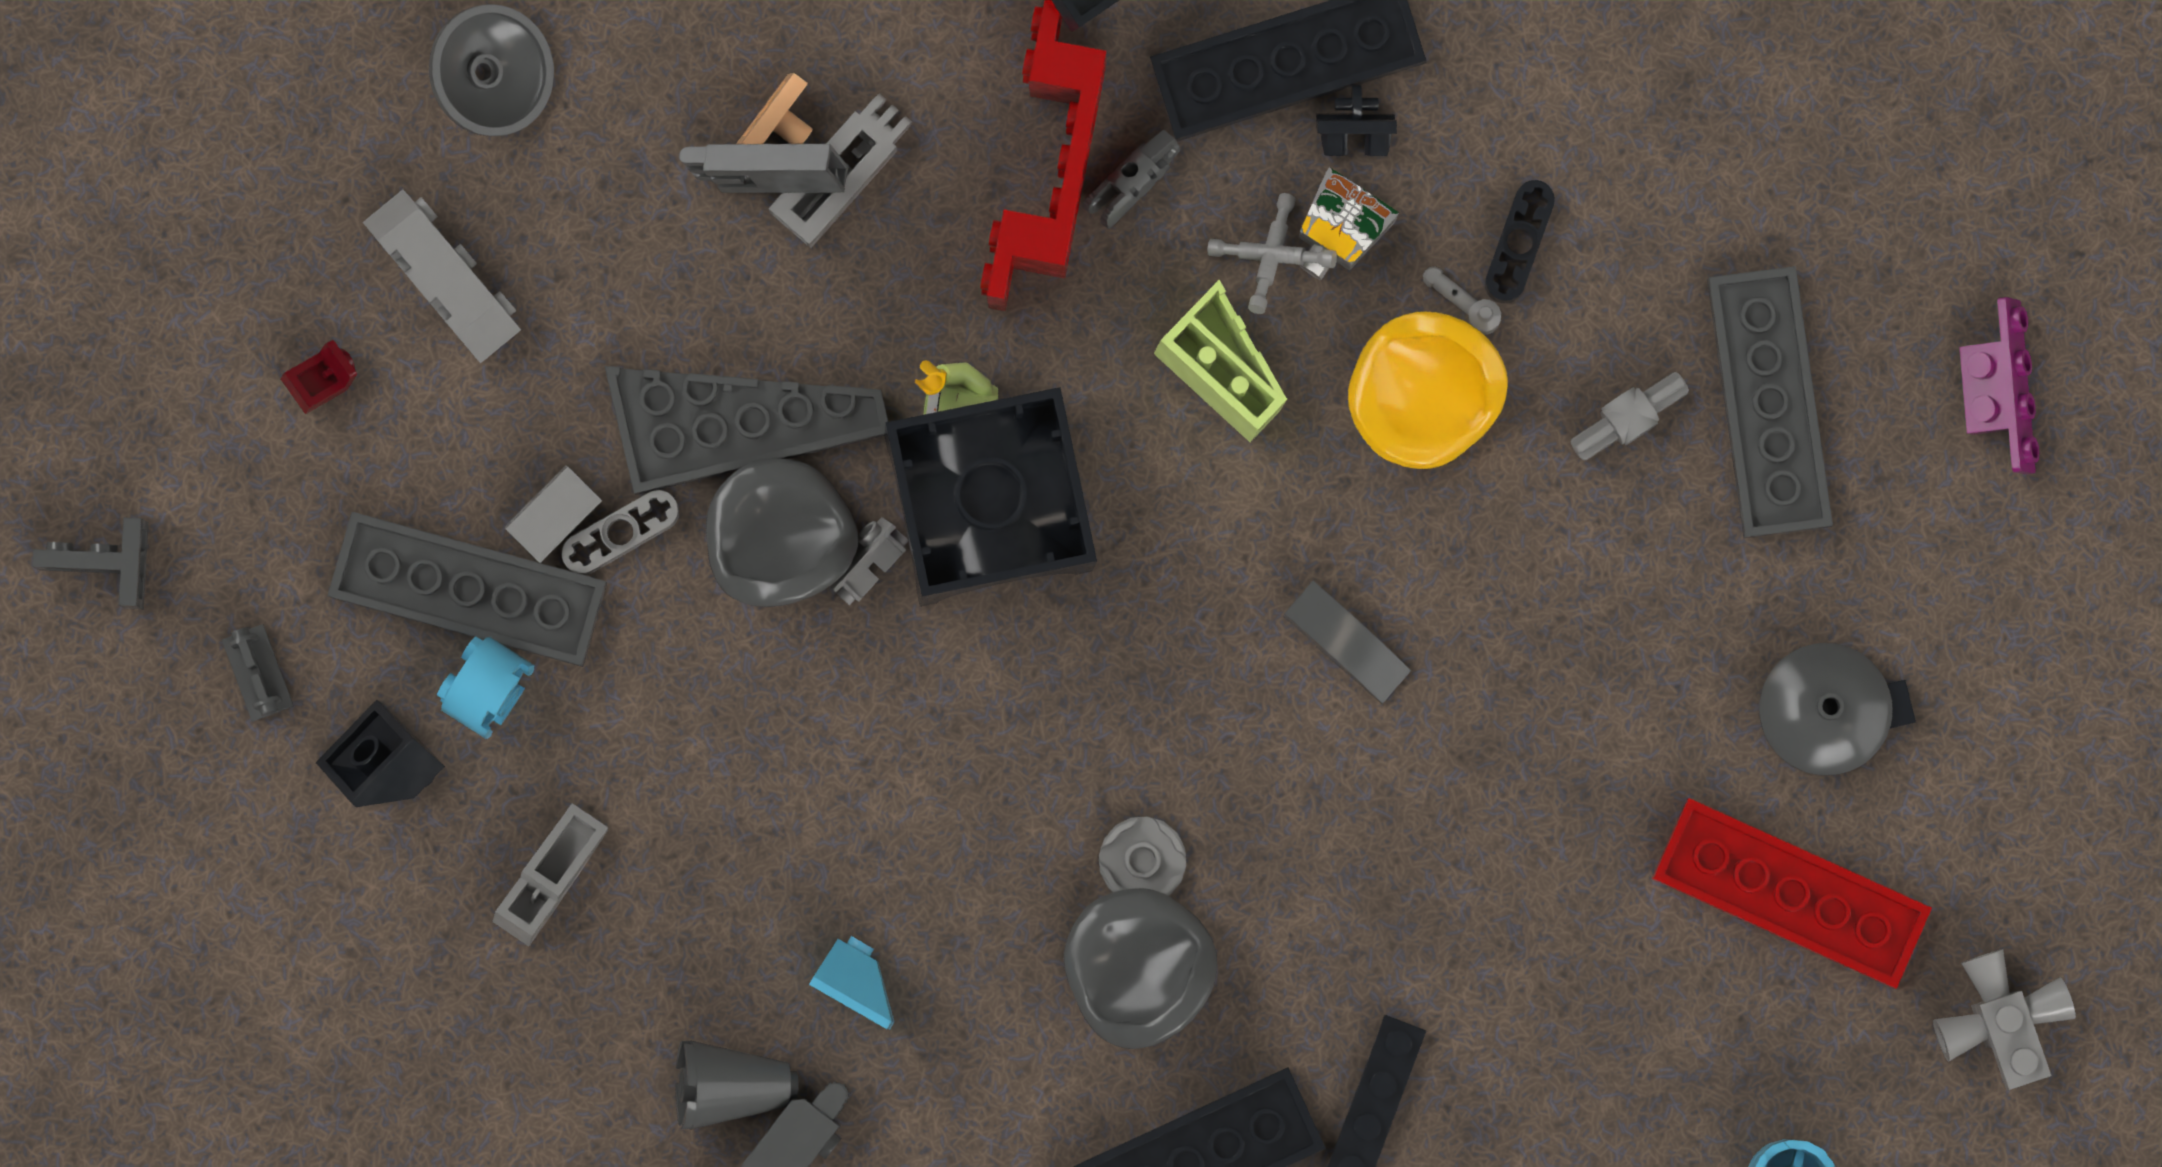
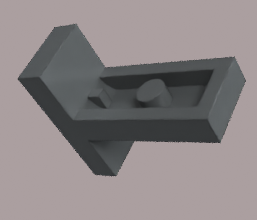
(105, 559)

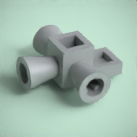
(2005, 1021)

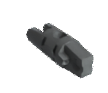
(1133, 178)

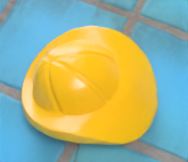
(1426, 389)

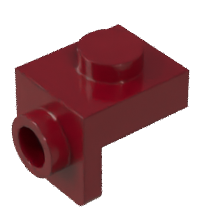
(320, 377)

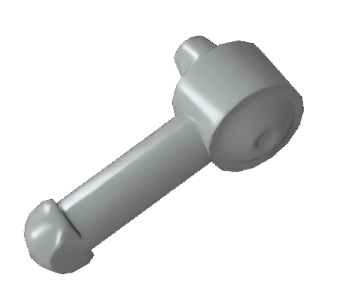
(1482, 314)

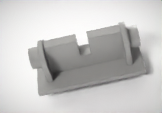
(874, 546)

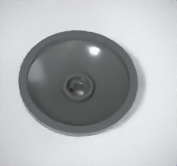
(514, 63)
(1794, 713)

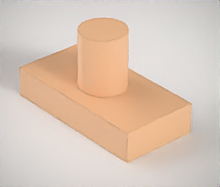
(777, 117)

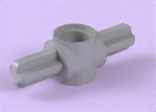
(1629, 416)

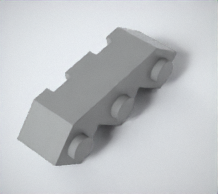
(443, 274)

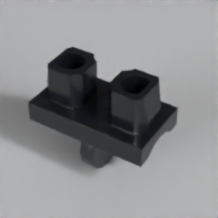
(1375, 127)

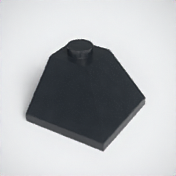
(379, 760)

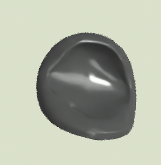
(778, 533)
(1139, 967)

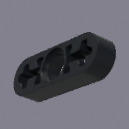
(1541, 215)

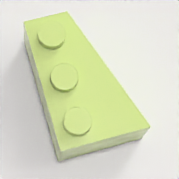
(1222, 364)

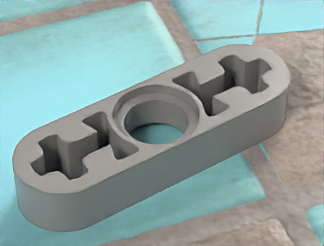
(644, 507)

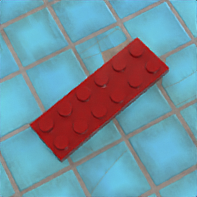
(1791, 893)

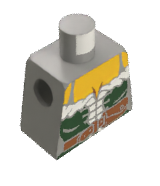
(1344, 221)

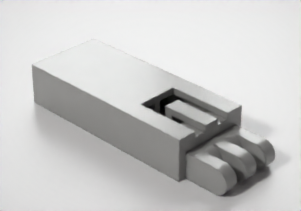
(813, 213)

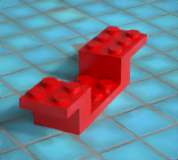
(1036, 242)

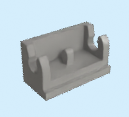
(552, 513)

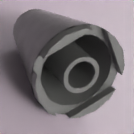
(728, 1084)

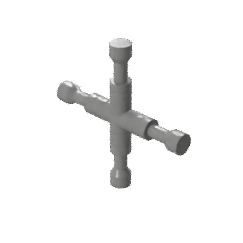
(1272, 253)

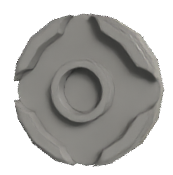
(1143, 870)

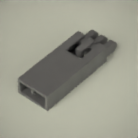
(768, 167)

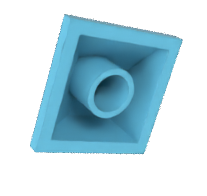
(855, 981)

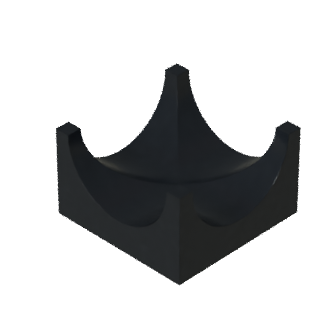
(990, 494)

